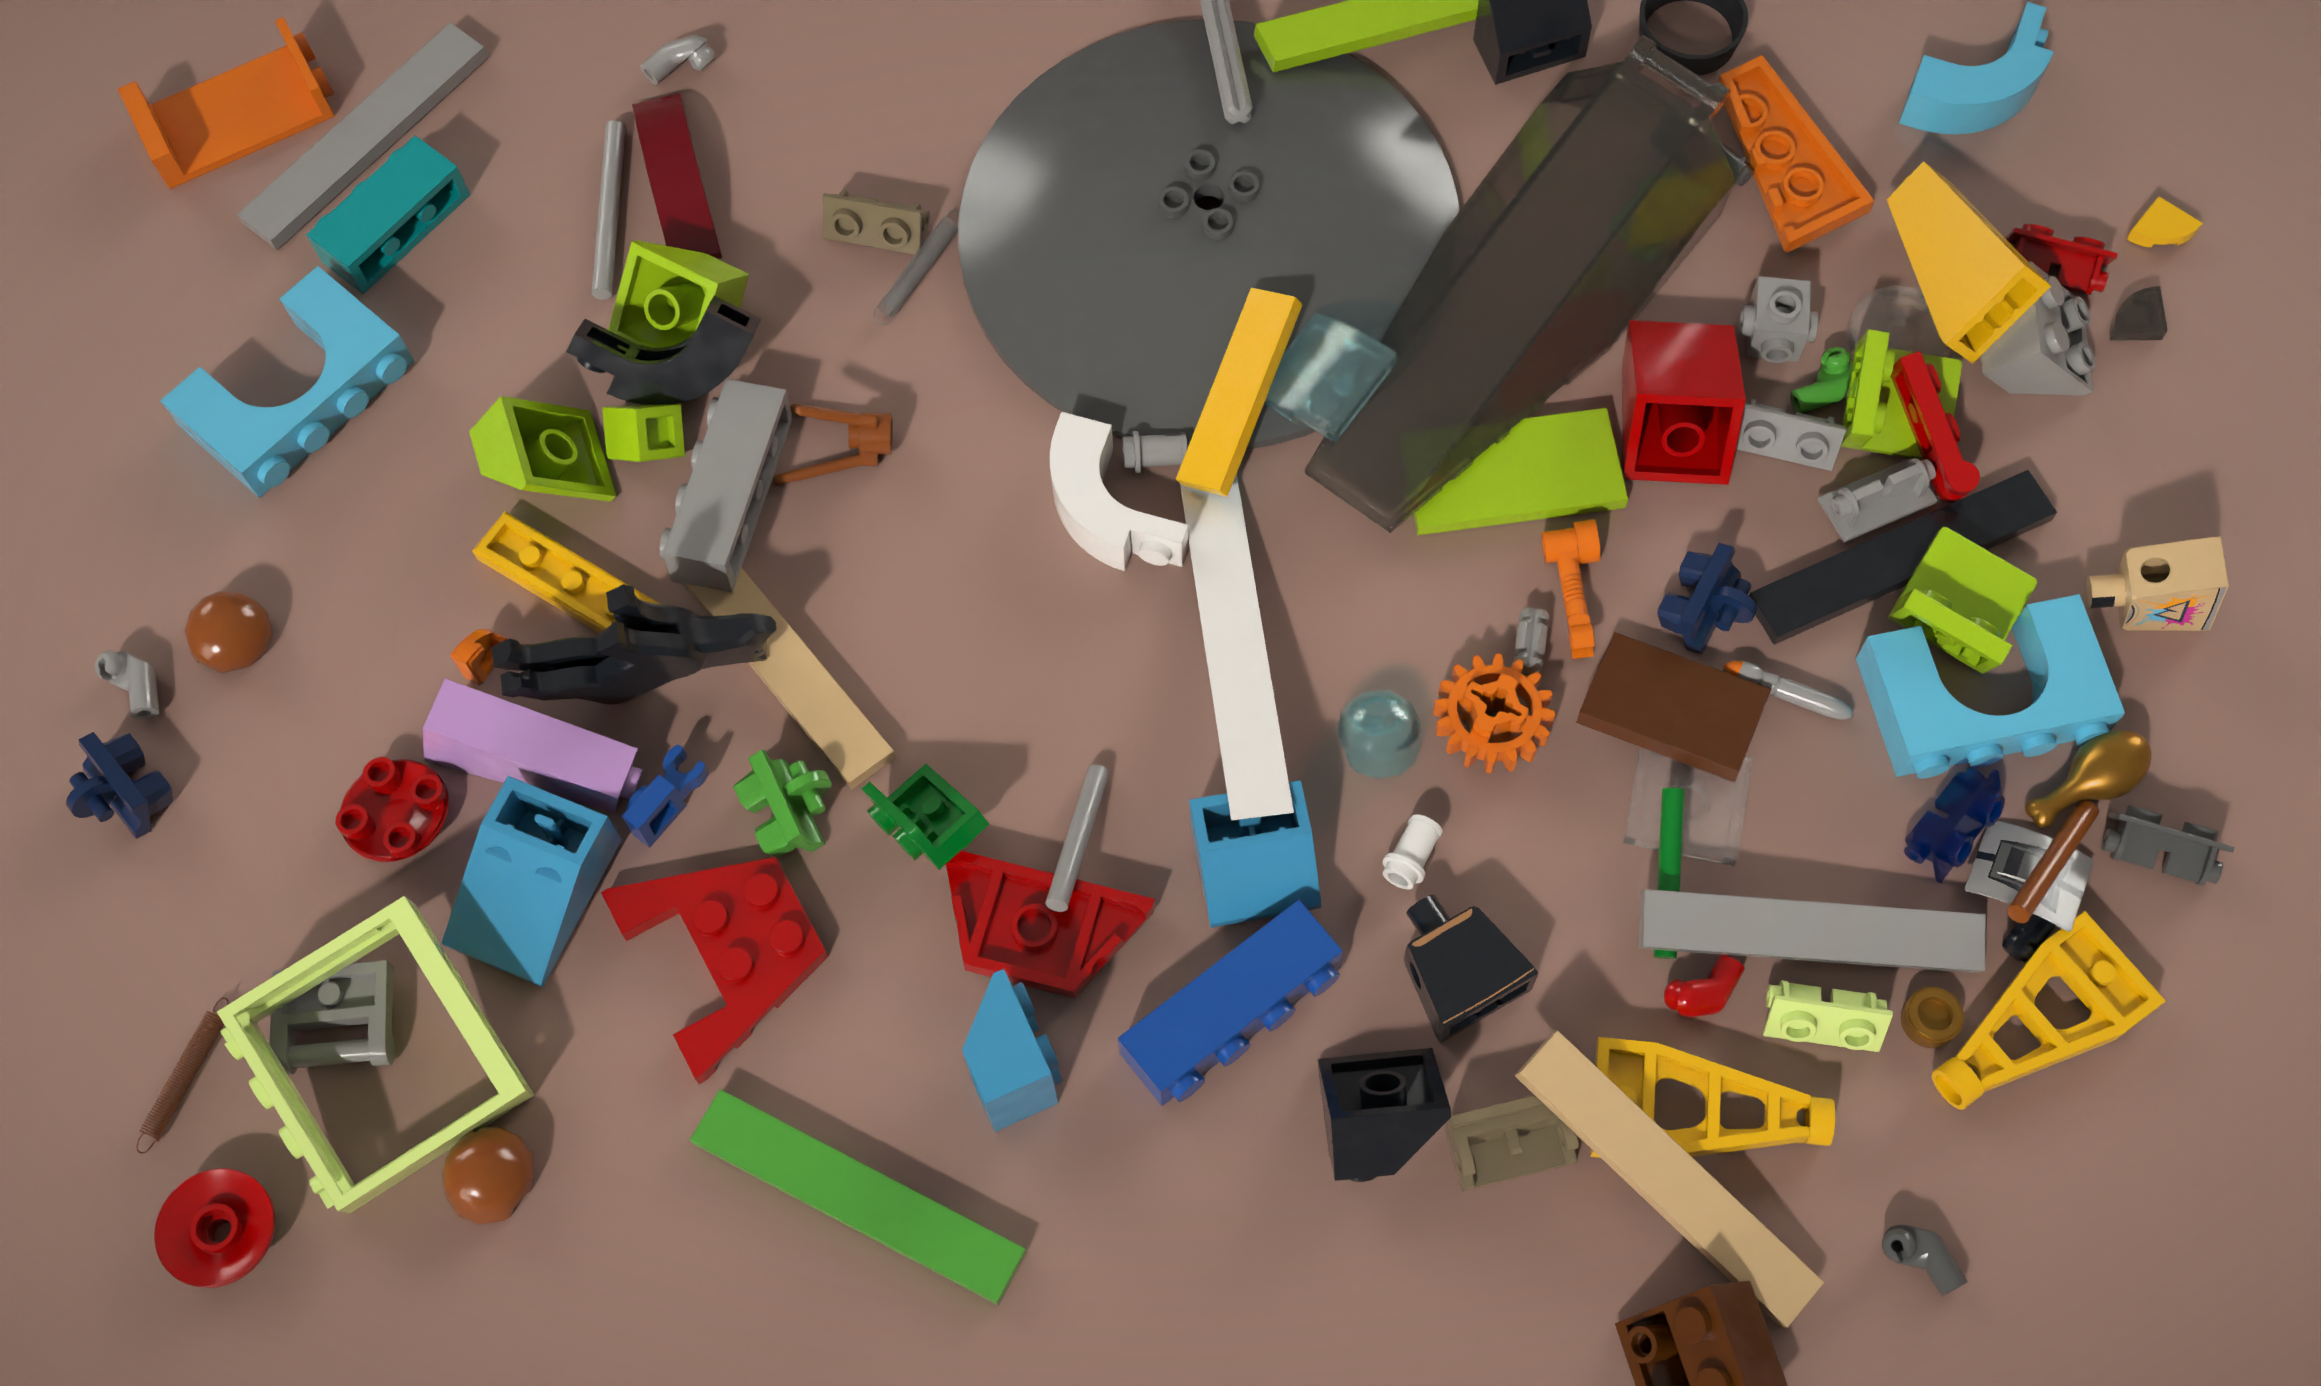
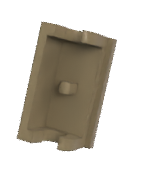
(1508, 1142)

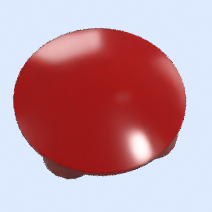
(393, 809)

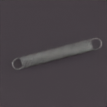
(904, 279)

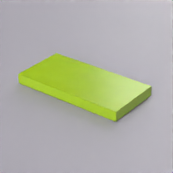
(1535, 473)

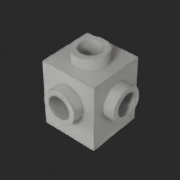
(1778, 319)

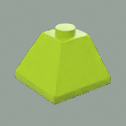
(669, 291)
(542, 449)

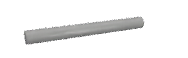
(608, 210)

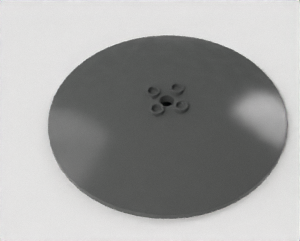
(1124, 290)

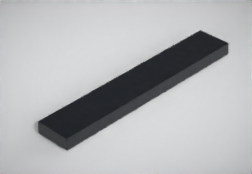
(1891, 558)

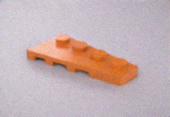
(1793, 162)

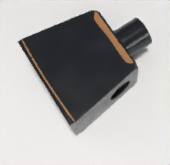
(1462, 967)

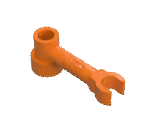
(1569, 549)

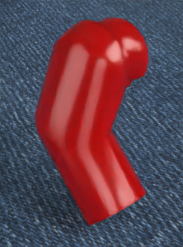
(1707, 995)

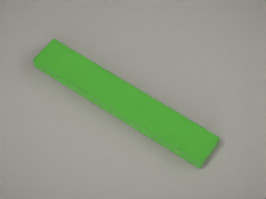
(859, 1197)

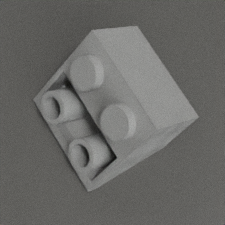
(2045, 347)

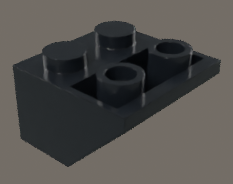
(1530, 35)

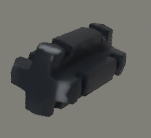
(2027, 937)

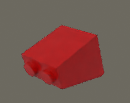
(1680, 402)

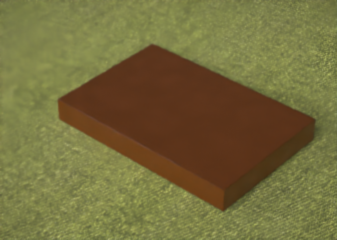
(1674, 706)

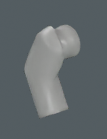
(674, 53)
(134, 677)

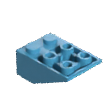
(529, 880)

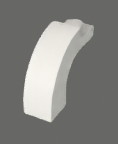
(1091, 515)

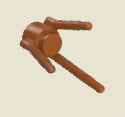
(867, 432)

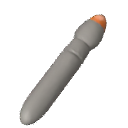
(1791, 690)

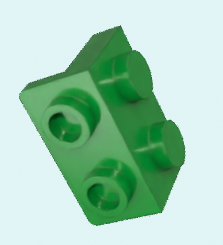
(928, 816)

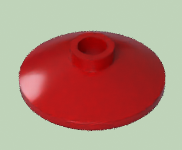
(193, 1213)

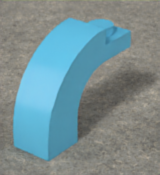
(1977, 98)

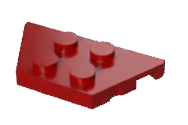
(1011, 928)

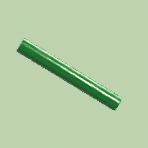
(1670, 848)

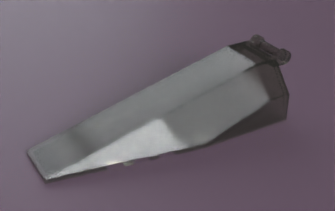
(1536, 276)

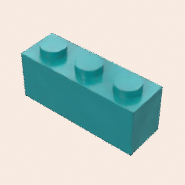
(388, 214)

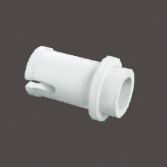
(1407, 861)

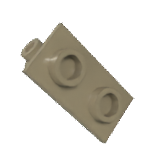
(873, 223)

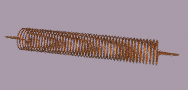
(193, 1075)

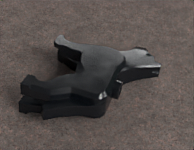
(633, 655)

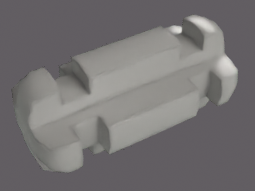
(1531, 639)

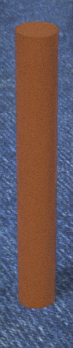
(2052, 861)

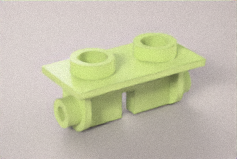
(1846, 1021)

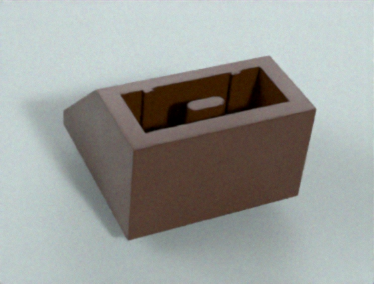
(1702, 1341)

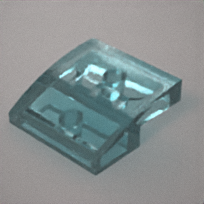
(1328, 375)

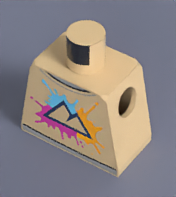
(2165, 586)

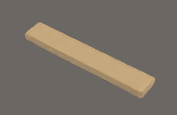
(805, 687)
(1669, 1178)

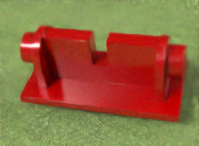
(2077, 260)

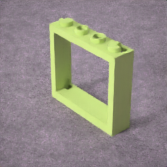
(276, 1089)

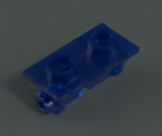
(1971, 806)

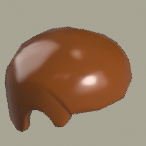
(228, 631)
(487, 1174)

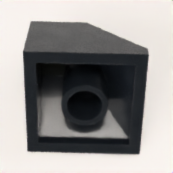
(1380, 1110)

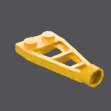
(2093, 971)
(1641, 1064)

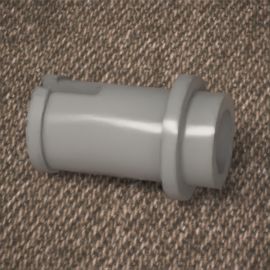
(1153, 450)

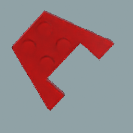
(748, 936)

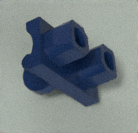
(1716, 602)
(110, 785)

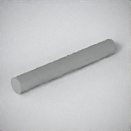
(1077, 838)

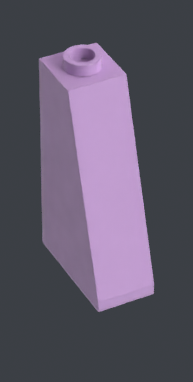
(503, 739)

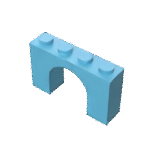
(268, 442)
(1932, 730)

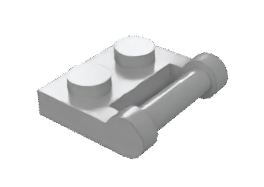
(350, 997)

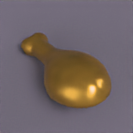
(2099, 771)

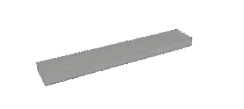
(362, 136)
(1812, 931)

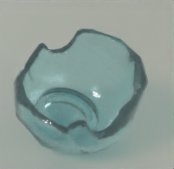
(1380, 733)

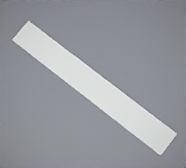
(1236, 655)

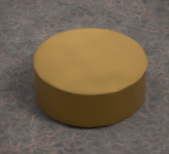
(1932, 1017)

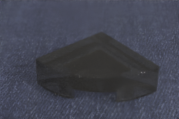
(2140, 317)

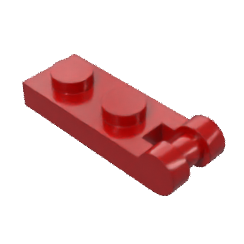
(1933, 428)

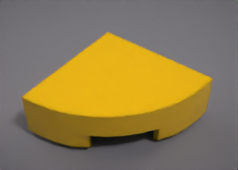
(2164, 225)

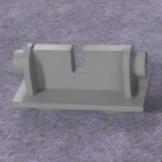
(1790, 437)
(1880, 498)

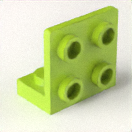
(1873, 408)
(1964, 600)

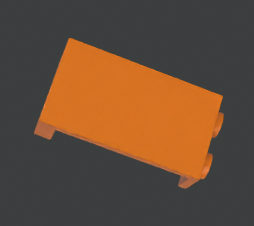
(231, 111)

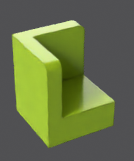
(643, 432)

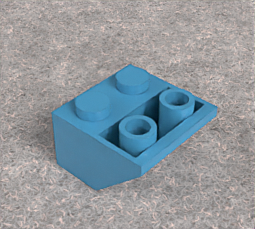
(1253, 864)
(1005, 1060)

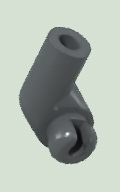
(1925, 1251)

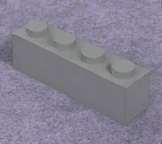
(726, 485)

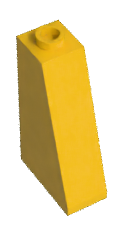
(1962, 263)

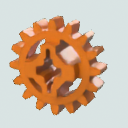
(1489, 688)

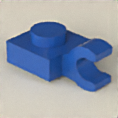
(659, 804)

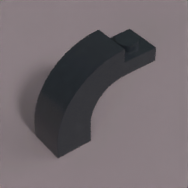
(670, 372)

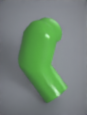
(1830, 384)

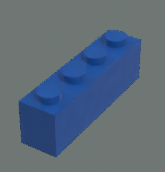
(1231, 1003)

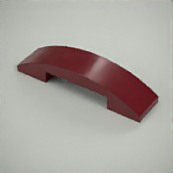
(675, 175)

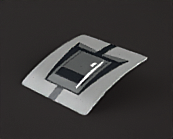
(2008, 858)

